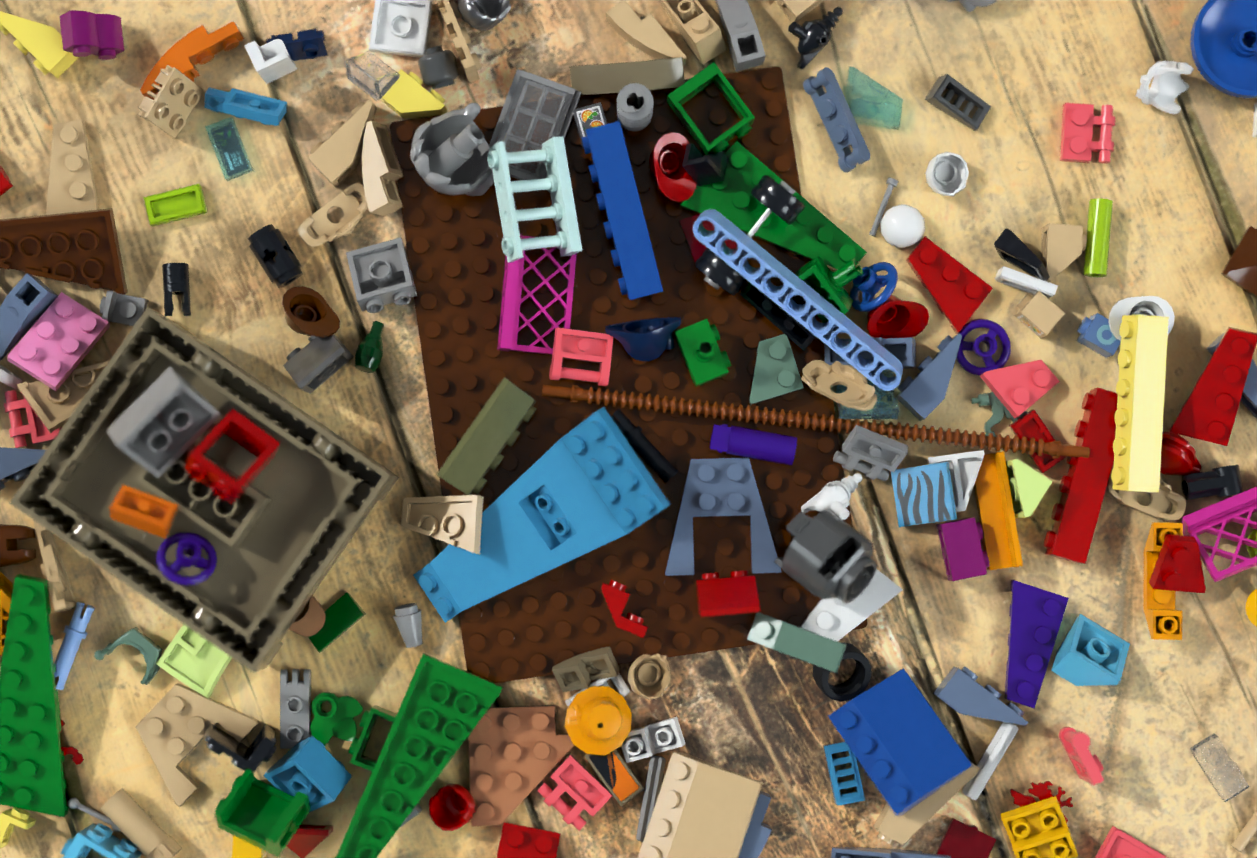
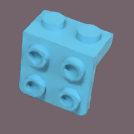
(101, 840)

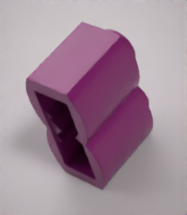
(91, 33)

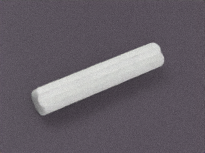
(990, 759)

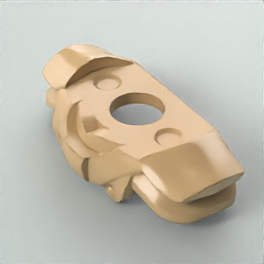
(319, 229)
(823, 377)
(1164, 505)

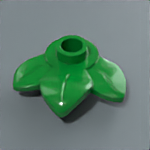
(338, 720)

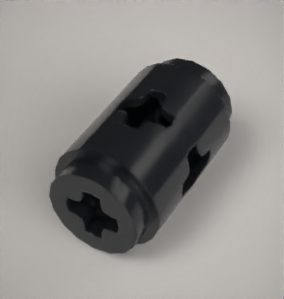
(286, 267)

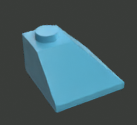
(1090, 655)

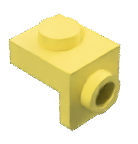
(12, 818)

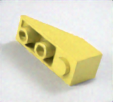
(41, 41)

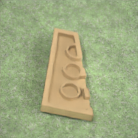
(460, 39)
(71, 171)

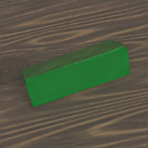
(338, 619)

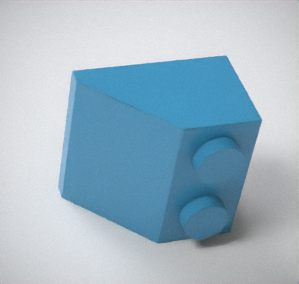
(310, 771)

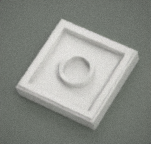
(401, 27)

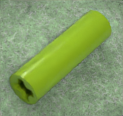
(1098, 237)

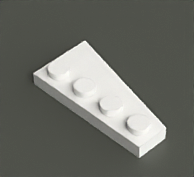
(836, 619)

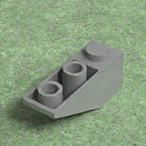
(741, 34)

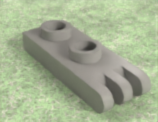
(294, 708)

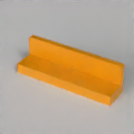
(997, 513)

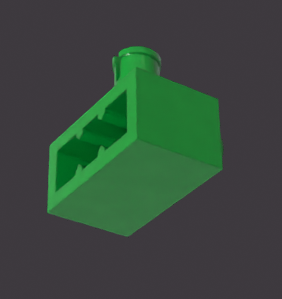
(830, 283)
(702, 352)

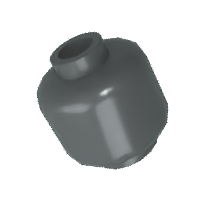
(438, 67)

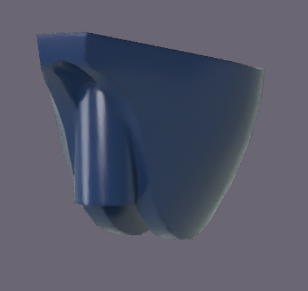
(646, 337)

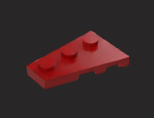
(949, 282)

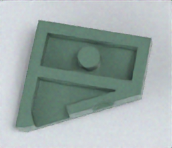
(774, 370)

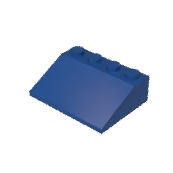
(900, 742)

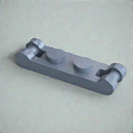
(837, 119)

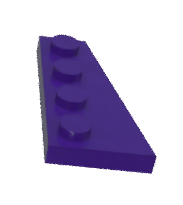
(1033, 632)

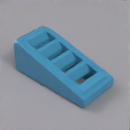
(841, 799)

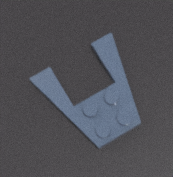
(721, 489)

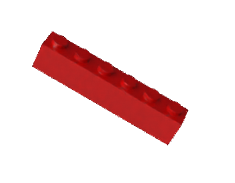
(1085, 481)

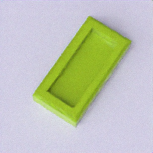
(175, 205)

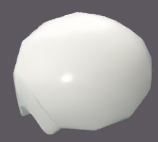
(947, 174)
(902, 226)

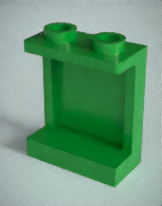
(261, 813)

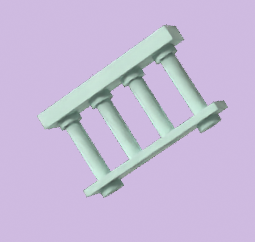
(557, 183)

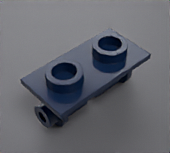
(307, 46)

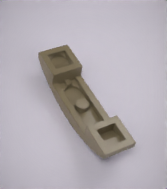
(614, 76)

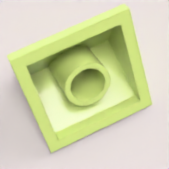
(1026, 487)

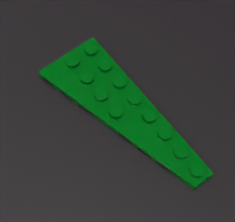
(30, 706)
(428, 730)

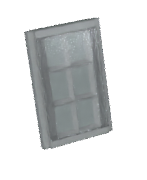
(532, 115)

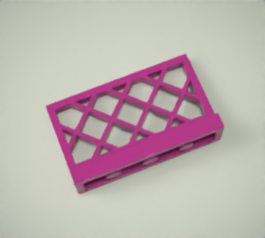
(512, 299)
(1219, 515)

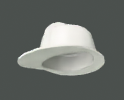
(1139, 306)

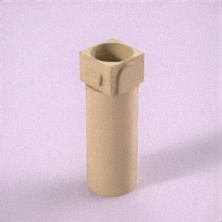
(139, 827)

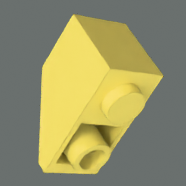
(413, 100)

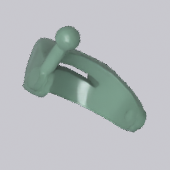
(144, 645)

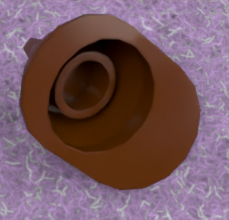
(309, 313)

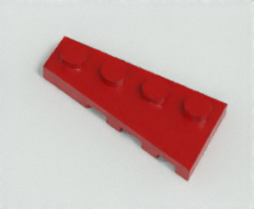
(1217, 393)

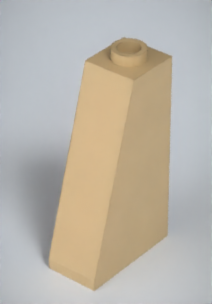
(903, 827)

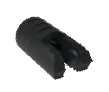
(176, 283)

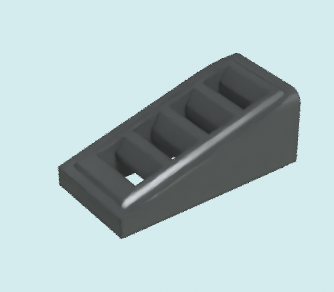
(943, 103)

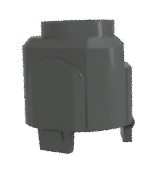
(828, 557)

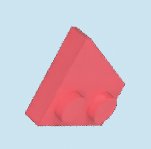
(1020, 384)

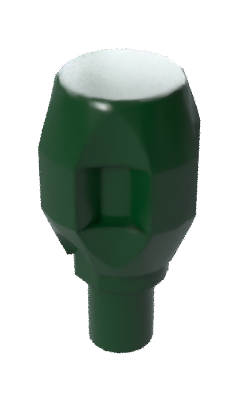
(370, 350)

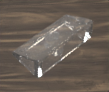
(371, 74)

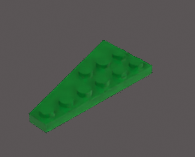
(808, 235)

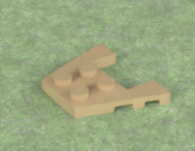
(176, 729)

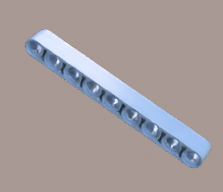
(803, 313)

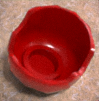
(451, 807)

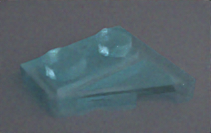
(872, 102)

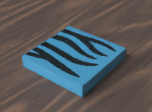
(923, 494)

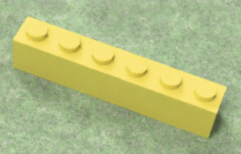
(1140, 403)

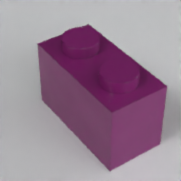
(962, 549)

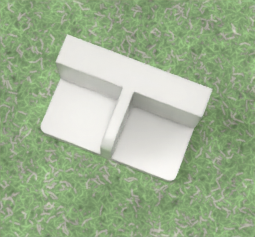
(270, 59)

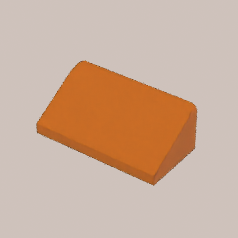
(143, 511)

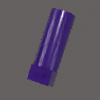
(753, 444)

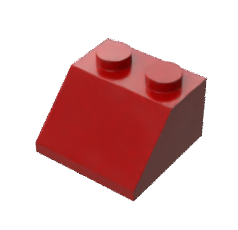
(727, 594)

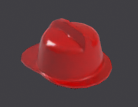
(667, 167)
(897, 319)

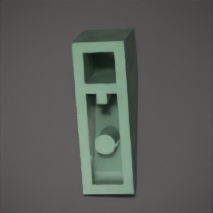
(796, 642)

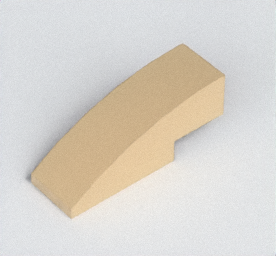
(643, 34)
(380, 170)

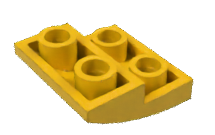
(1039, 831)

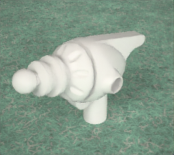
(834, 497)

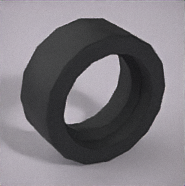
(854, 685)

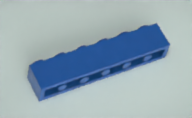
(623, 210)

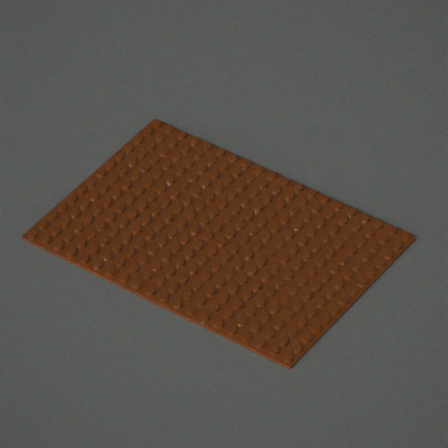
(459, 288)

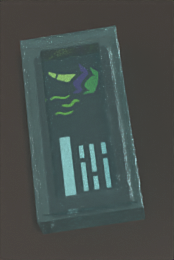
(229, 148)

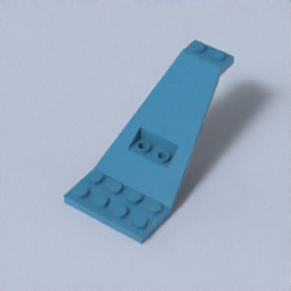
(562, 507)

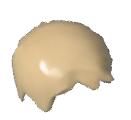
(649, 676)

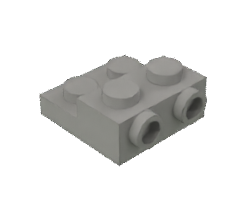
(381, 275)

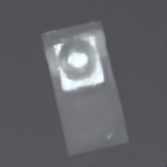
(1219, 767)

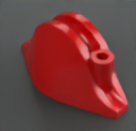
(1177, 456)

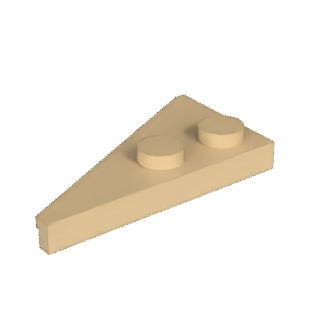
(54, 571)

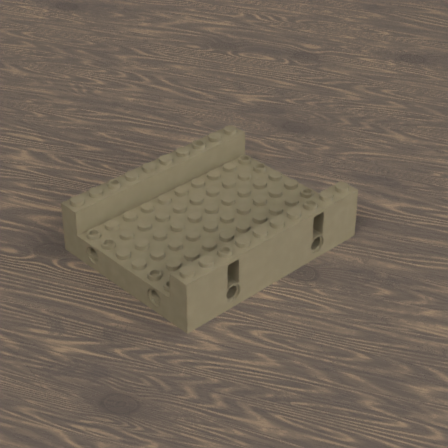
(267, 543)

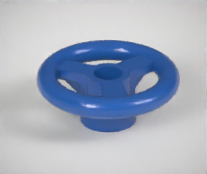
(870, 283)

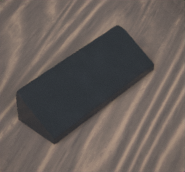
(779, 317)

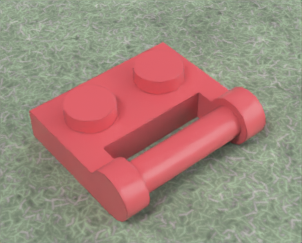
(583, 347)
(1076, 746)

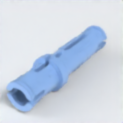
(73, 636)

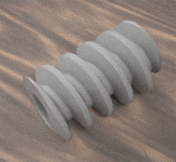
(639, 96)

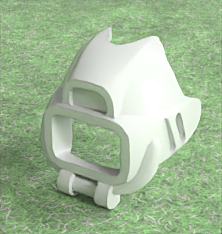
(1165, 85)

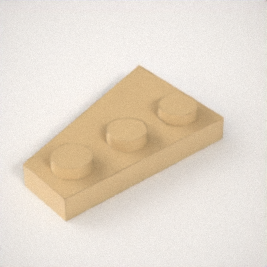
(57, 406)
(446, 518)

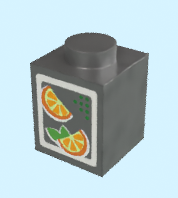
(588, 117)

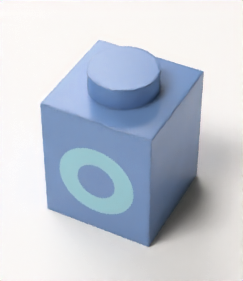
(1097, 335)

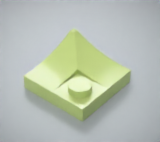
(194, 661)

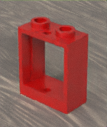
(246, 435)

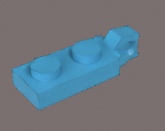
(246, 105)

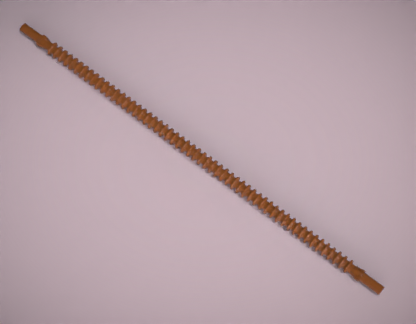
(1053, 448)

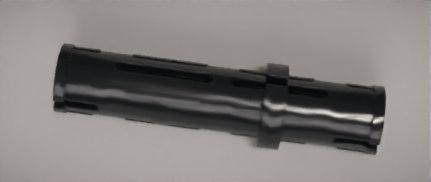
(644, 446)

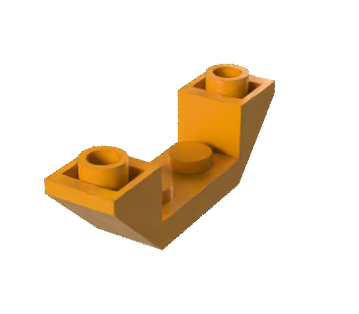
(1159, 605)

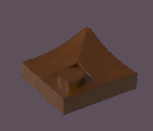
(1242, 265)

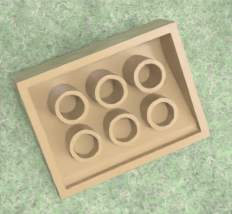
(700, 811)

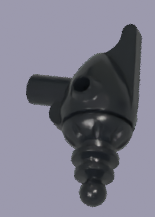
(814, 35)

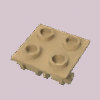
(172, 102)

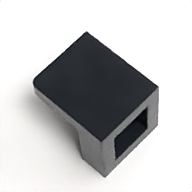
(705, 168)

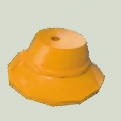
(597, 706)

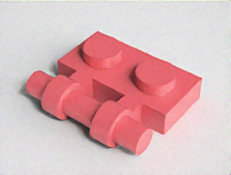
(1078, 129)
(35, 427)
(581, 786)

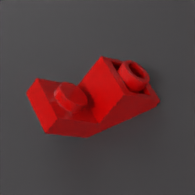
(616, 601)

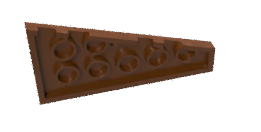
(65, 248)

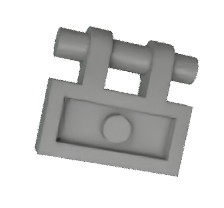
(873, 448)

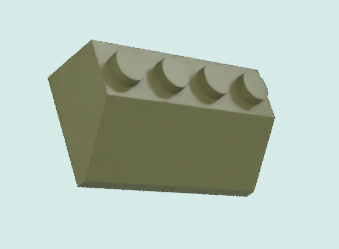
(487, 437)

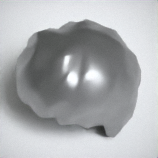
(483, 13)

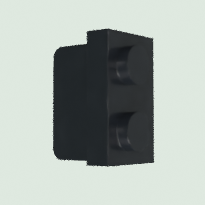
(243, 756)

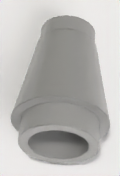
(409, 622)

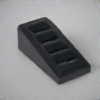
(1017, 253)

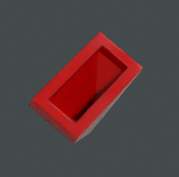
(308, 837)

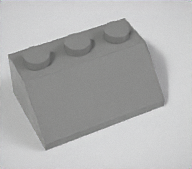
(163, 422)

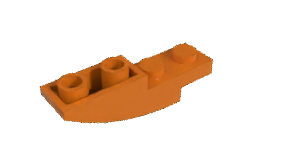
(194, 48)

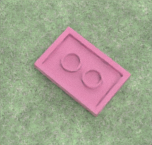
(58, 341)

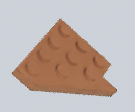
(510, 757)

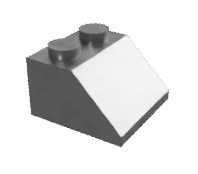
(316, 361)

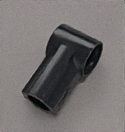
(1219, 482)

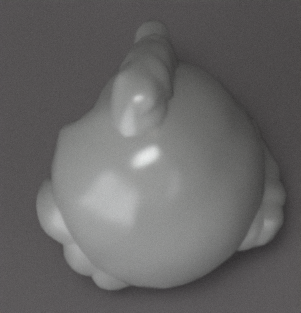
(453, 153)

